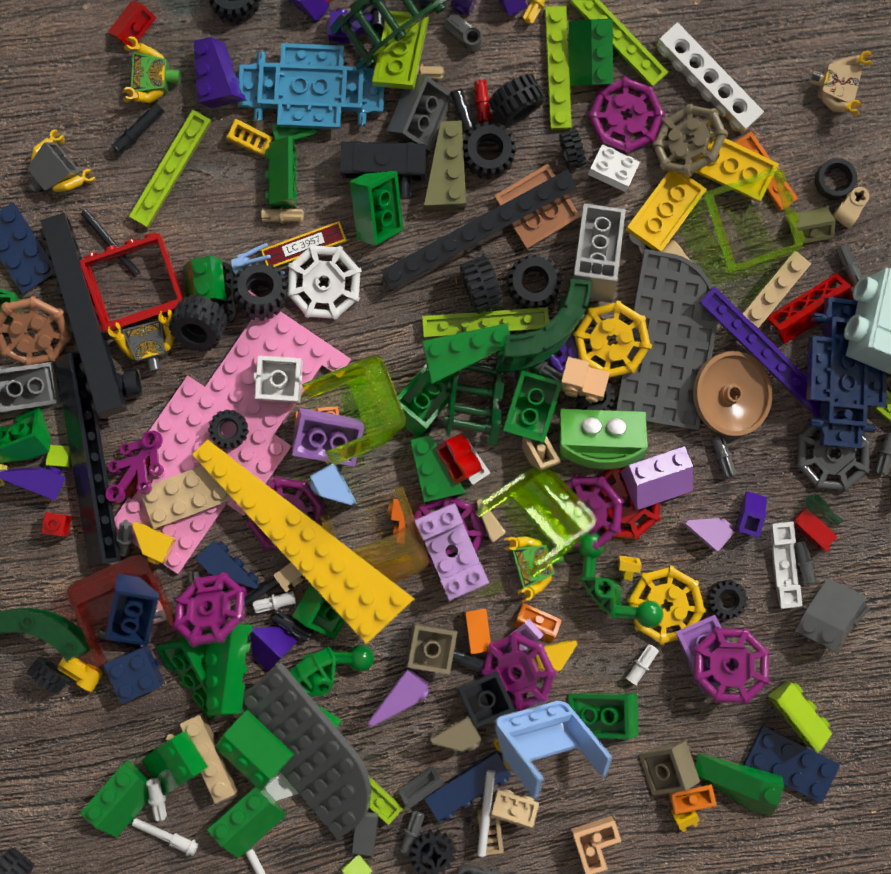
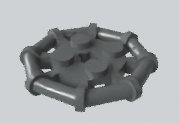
(831, 466)

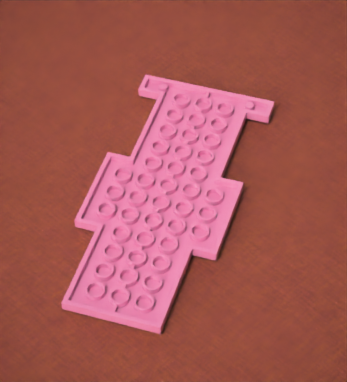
(232, 387)

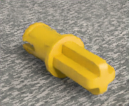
(533, 10)

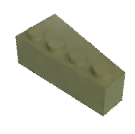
(447, 173)

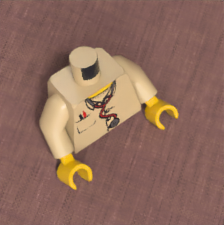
(840, 83)

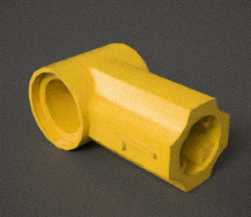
(84, 674)

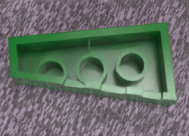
(457, 351)

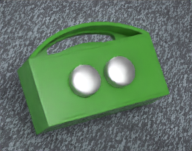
(602, 437)

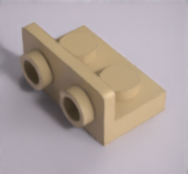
(514, 808)

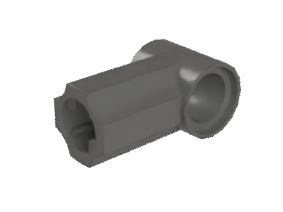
(463, 31)

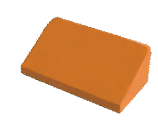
(543, 621)
(478, 630)
(692, 799)

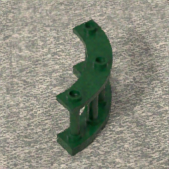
(344, 24)
(535, 347)
(491, 414)
(48, 626)

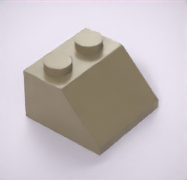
(430, 648)
(458, 734)
(669, 768)

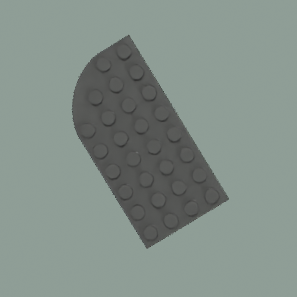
(680, 340)
(324, 764)

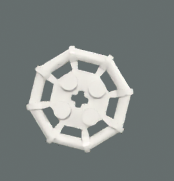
(311, 281)

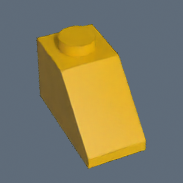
(153, 543)
(558, 653)

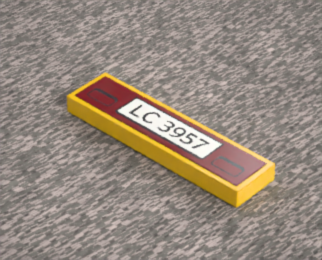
(291, 249)

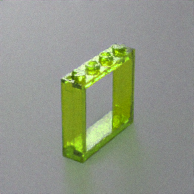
(791, 216)

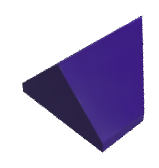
(270, 645)

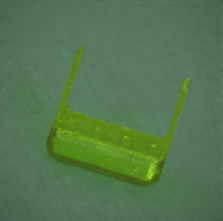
(374, 399)
(550, 506)

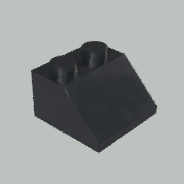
(486, 699)

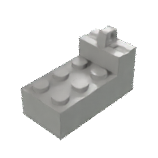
(599, 249)

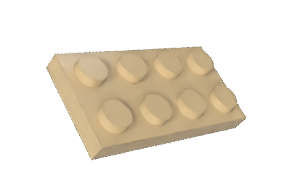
(183, 496)

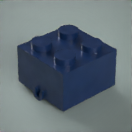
(134, 673)

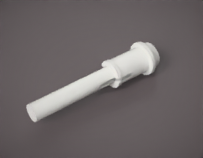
(176, 841)

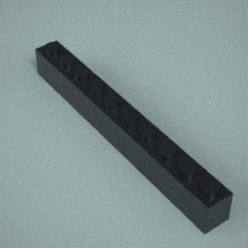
(479, 231)
(83, 317)
(87, 463)

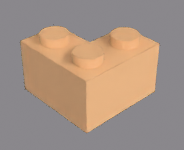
(584, 381)
(590, 840)

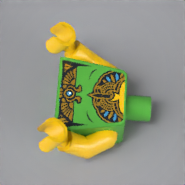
(149, 74)
(526, 553)

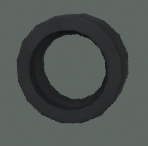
(844, 165)

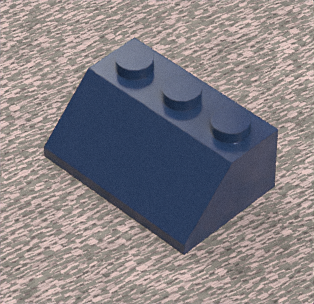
(131, 611)

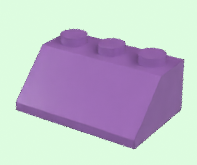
(320, 432)
(659, 478)

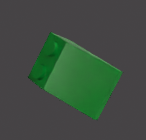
(423, 401)
(533, 406)
(607, 713)
(175, 762)

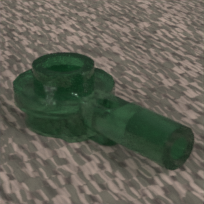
(817, 505)

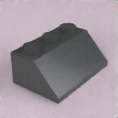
(420, 112)

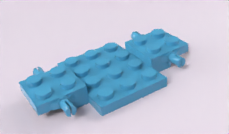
(309, 87)

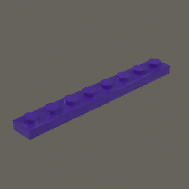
(759, 347)

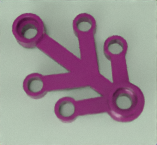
(137, 465)

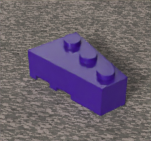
(214, 74)

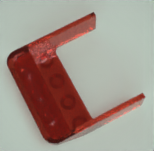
(94, 594)

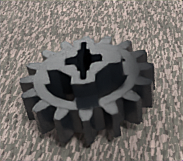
(441, 856)

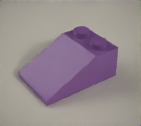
(693, 636)
(404, 694)

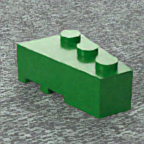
(432, 471)

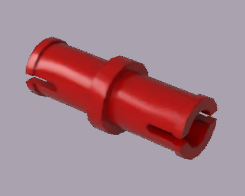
(482, 101)

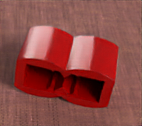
(459, 458)

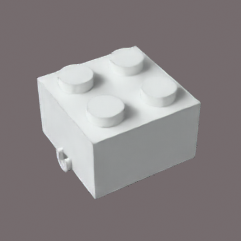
(278, 379)

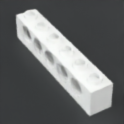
(679, 37)

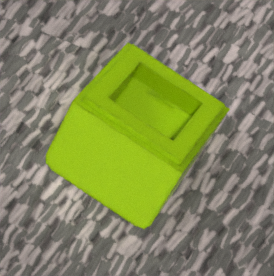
(58, 456)
(357, 866)

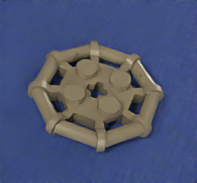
(681, 133)

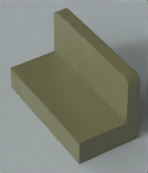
(816, 225)

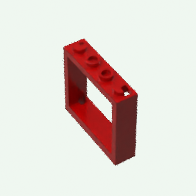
(112, 253)

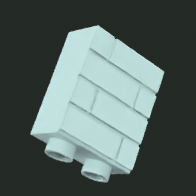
(871, 325)

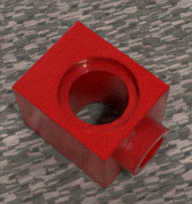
(56, 524)

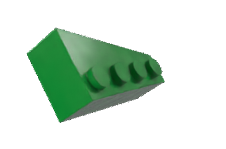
(226, 670)

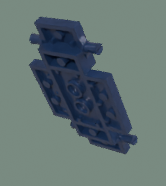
(840, 381)

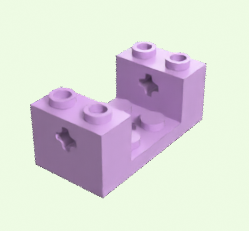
(457, 573)

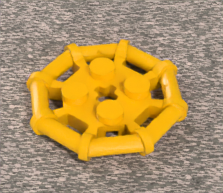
(609, 328)
(673, 594)

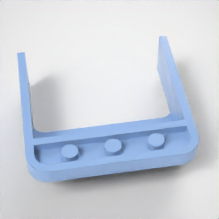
(542, 733)

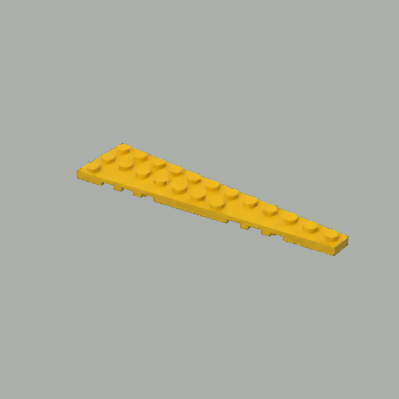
(342, 577)

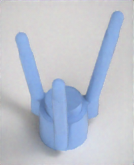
(241, 260)

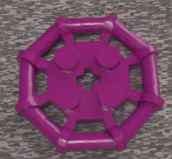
(622, 103)
(302, 487)
(598, 506)
(469, 509)
(216, 616)
(526, 663)
(740, 674)

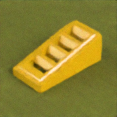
(252, 131)

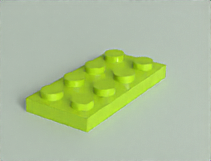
(400, 60)

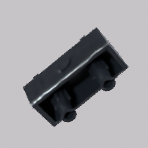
(376, 157)

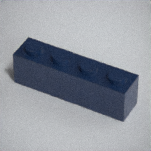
(466, 786)

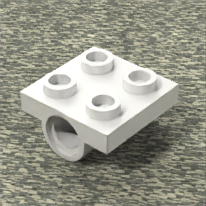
(613, 168)

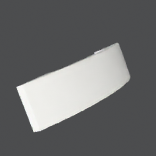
(785, 564)

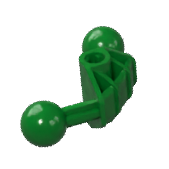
(648, 613)
(317, 670)

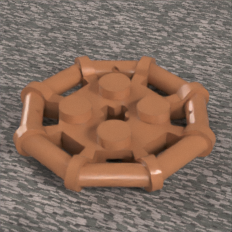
(41, 339)

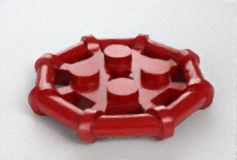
(628, 515)

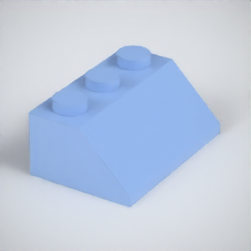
(332, 485)

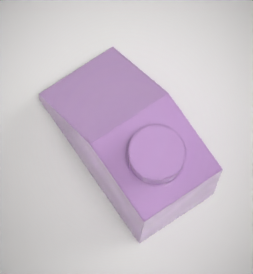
(711, 531)

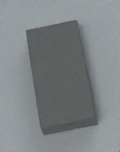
(420, 787)
(365, 835)

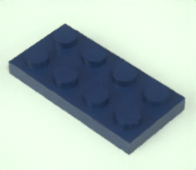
(22, 251)
(798, 765)

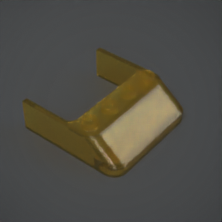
(397, 554)

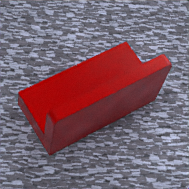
(132, 22)
(814, 530)

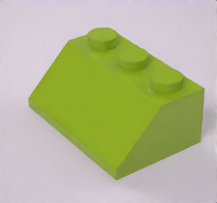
(801, 715)

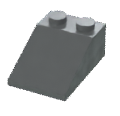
(28, 387)
(831, 615)

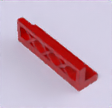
(800, 321)

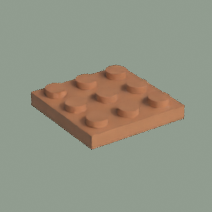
(545, 223)

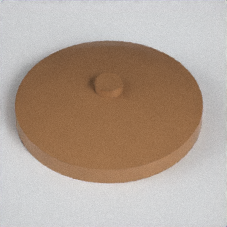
(732, 393)

